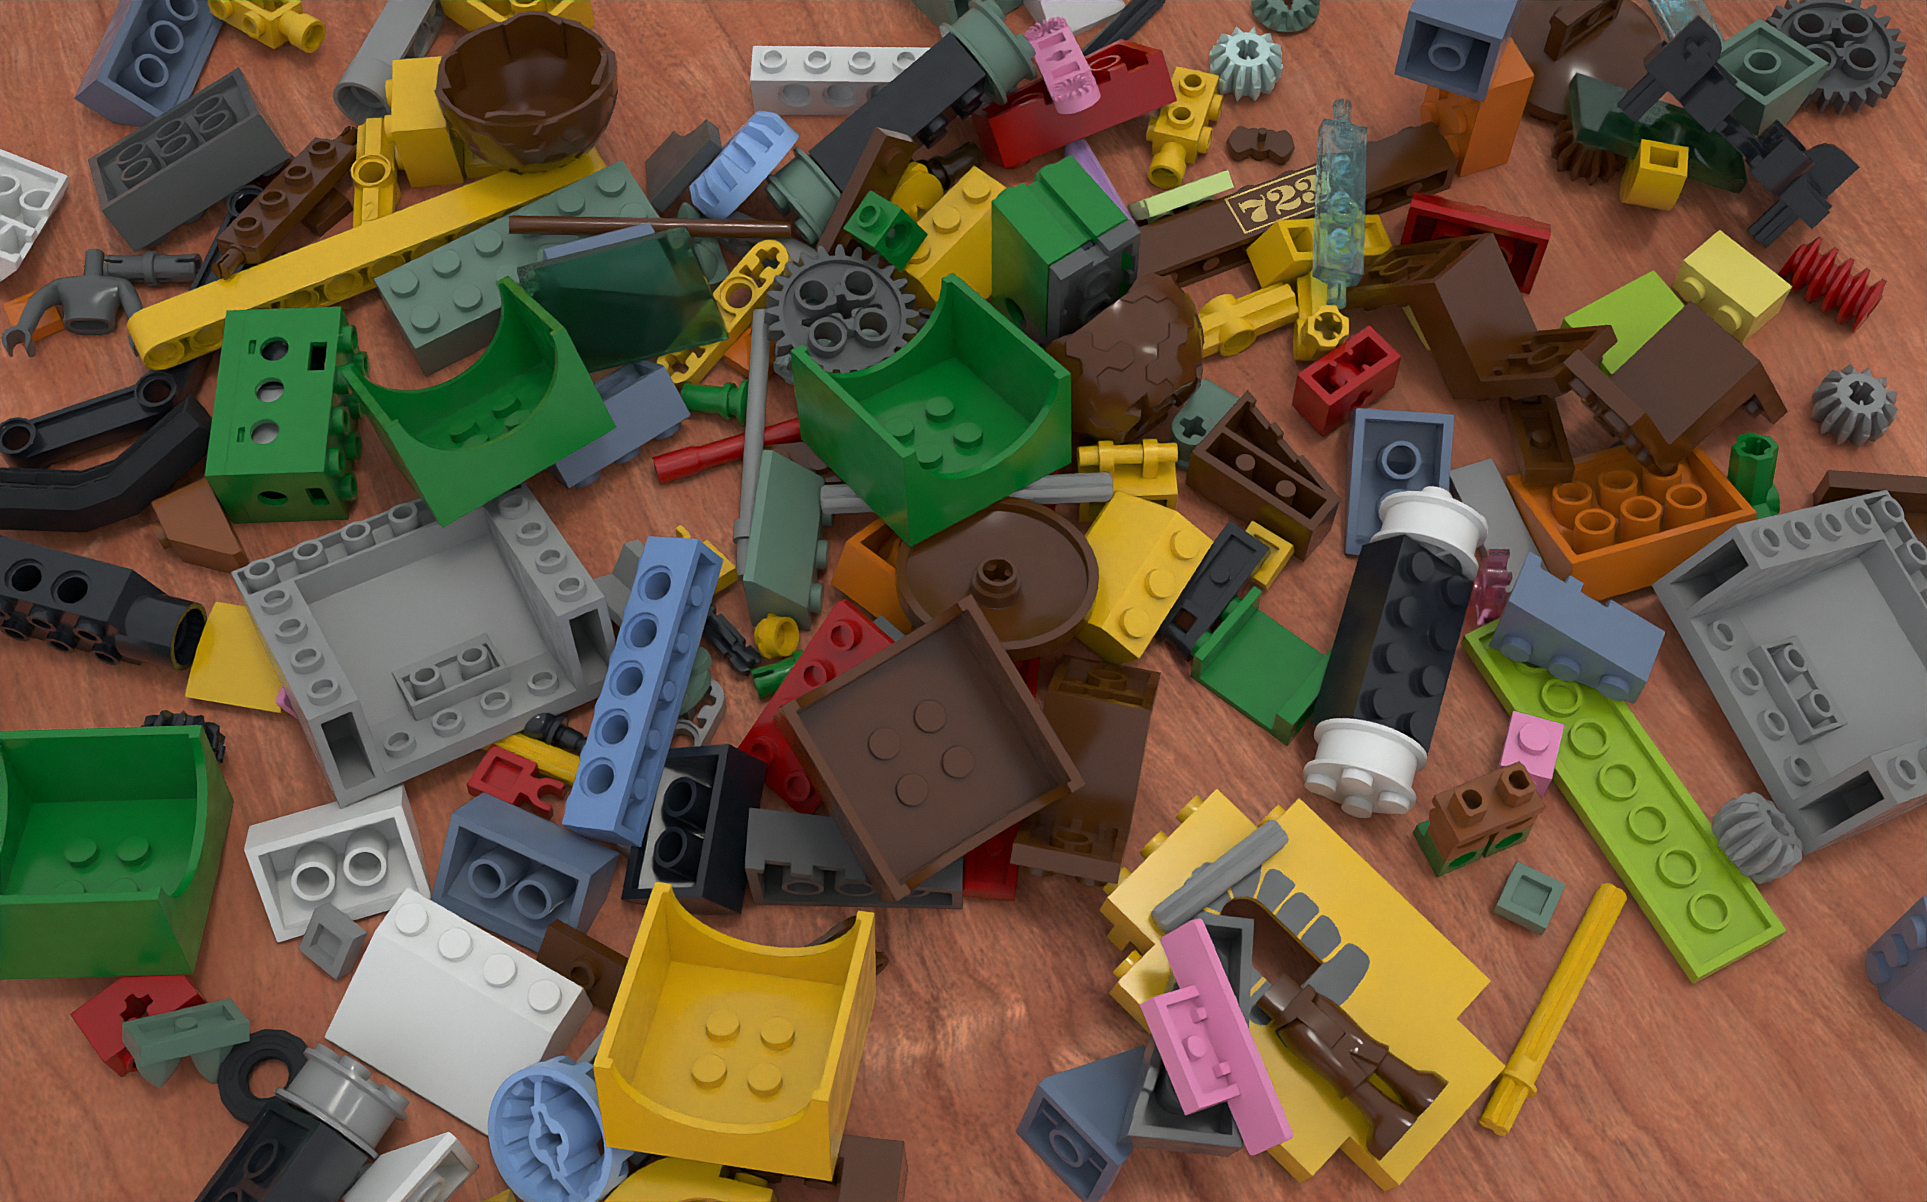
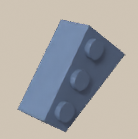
(1575, 635)

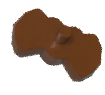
(1260, 144)

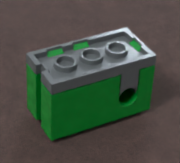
(1059, 252)

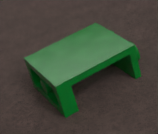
(1260, 668)

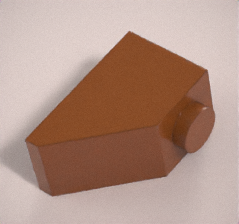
(198, 528)

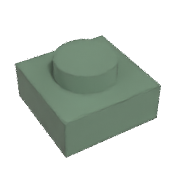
(1529, 898)

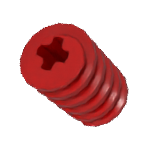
(1833, 283)

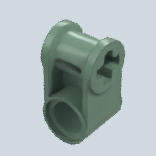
(1198, 418)

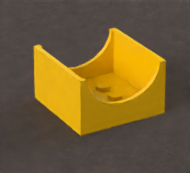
(735, 1044)

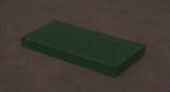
(1605, 126)

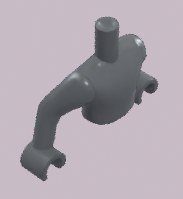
(87, 301)

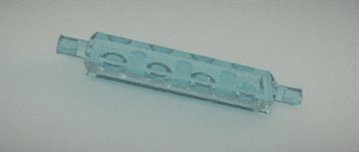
(1340, 203)

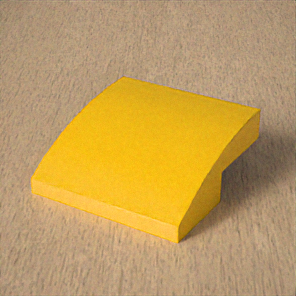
(233, 663)

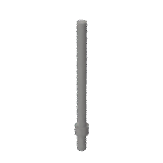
(753, 435)

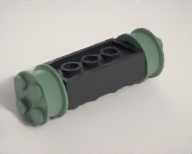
(946, 82)

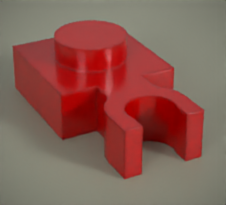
(513, 781)

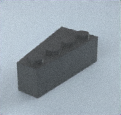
(809, 863)
(1154, 1111)

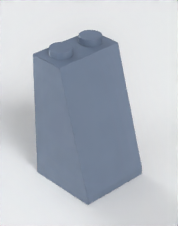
(1457, 43)

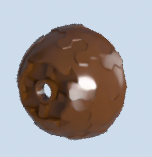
(529, 91)
(1133, 361)

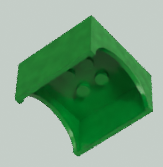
(496, 420)
(943, 420)
(107, 850)

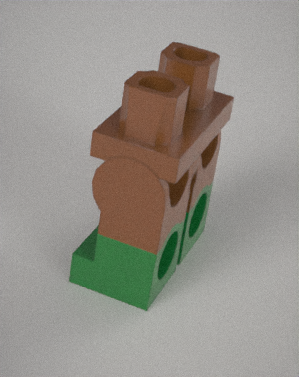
(1479, 818)

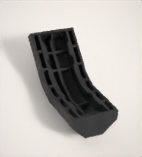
(110, 490)

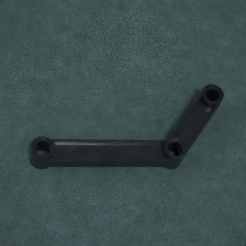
(123, 412)

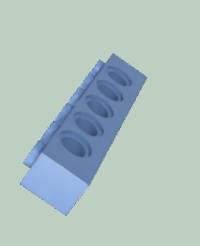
(643, 691)

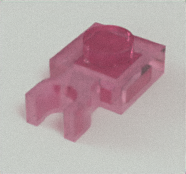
(1489, 586)

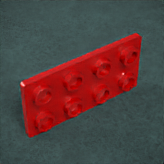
(837, 646)

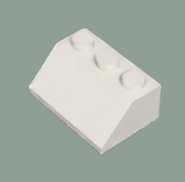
(337, 855)

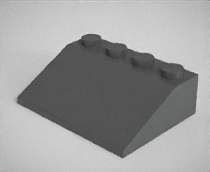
(186, 161)

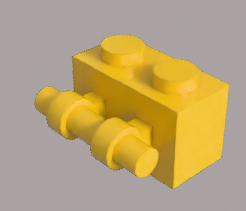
(1136, 469)

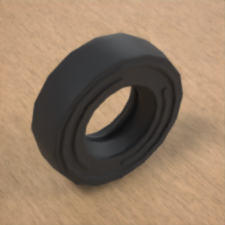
(244, 1057)

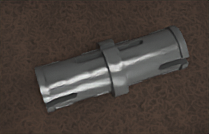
(153, 267)

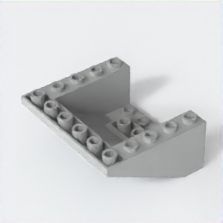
(426, 636)
(1817, 657)

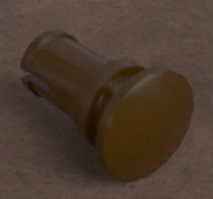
(954, 164)

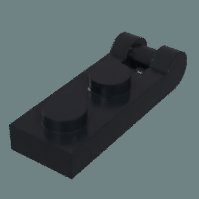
(1215, 583)

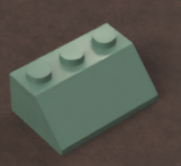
(786, 543)

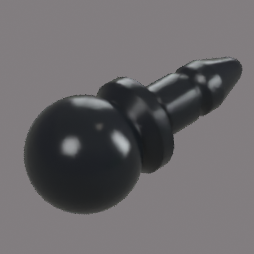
(553, 731)

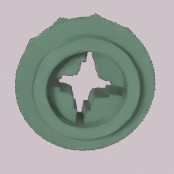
(1277, 17)

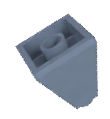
(1078, 1120)

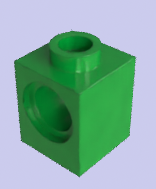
(885, 230)

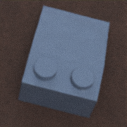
(1388, 456)

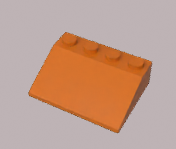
(1625, 522)

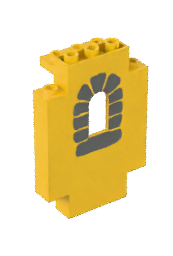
(1375, 961)

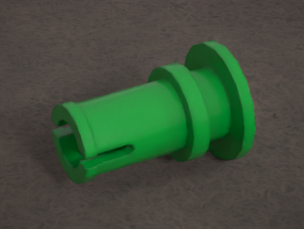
(718, 400)

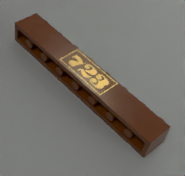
(1220, 230)

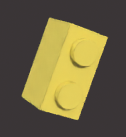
(1731, 286)

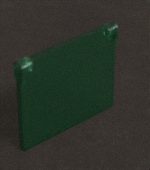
(629, 298)

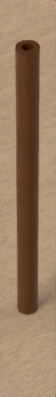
(697, 227)

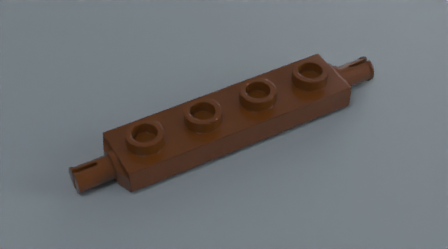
(285, 202)

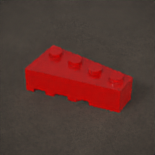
(1130, 82)

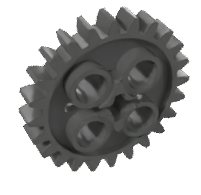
(1857, 45)
(841, 313)

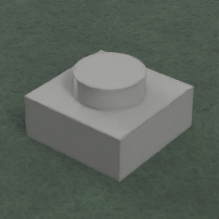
(332, 940)

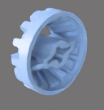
(742, 164)
(549, 1135)

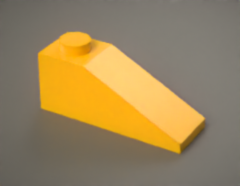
(1287, 249)

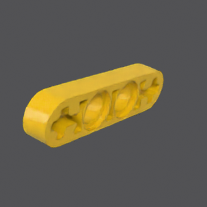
(734, 318)

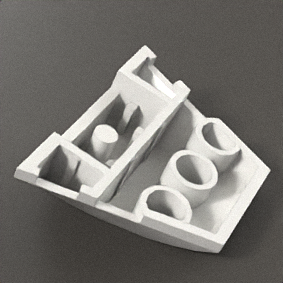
(26, 205)

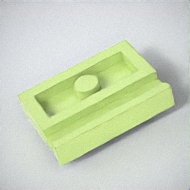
(1189, 194)

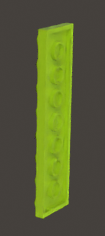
(1638, 815)

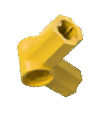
(1318, 325)

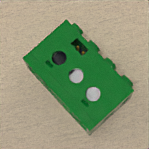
(286, 416)

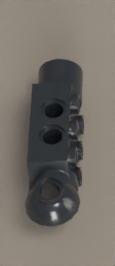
(94, 608)

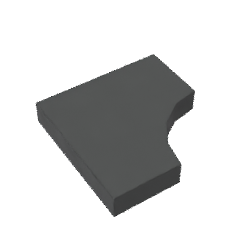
(680, 162)

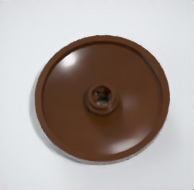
(1020, 565)

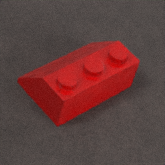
(1519, 238)

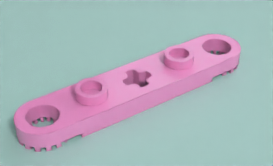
(1063, 66)

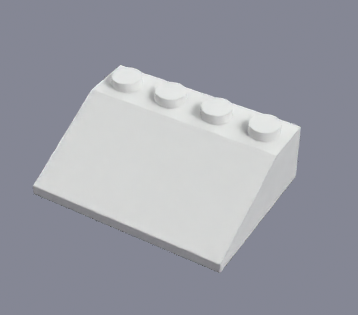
(452, 1009)

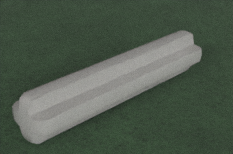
(1219, 876)

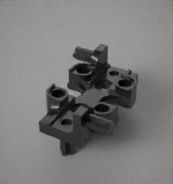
(1777, 158)

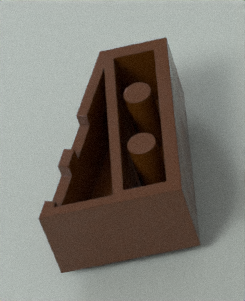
(1261, 479)

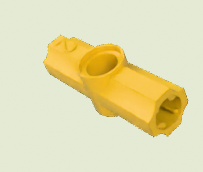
(374, 174)
(1234, 323)

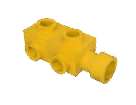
(272, 21)
(1182, 126)

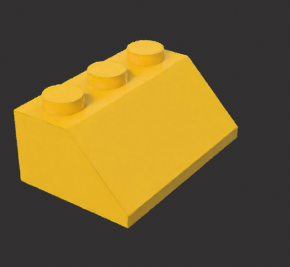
(956, 241)
(1143, 567)

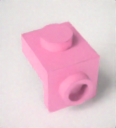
(1535, 745)

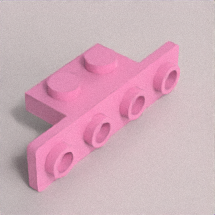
(1209, 1042)

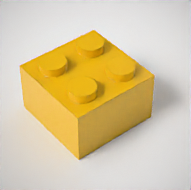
(421, 135)

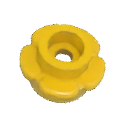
(776, 636)

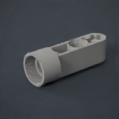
(401, 32)

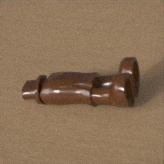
(1347, 1058)

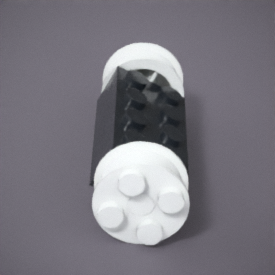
(1394, 652)

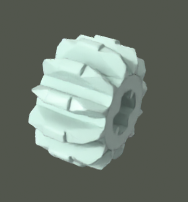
(1246, 63)

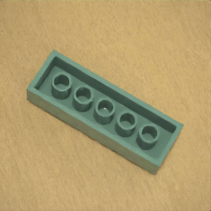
(450, 297)

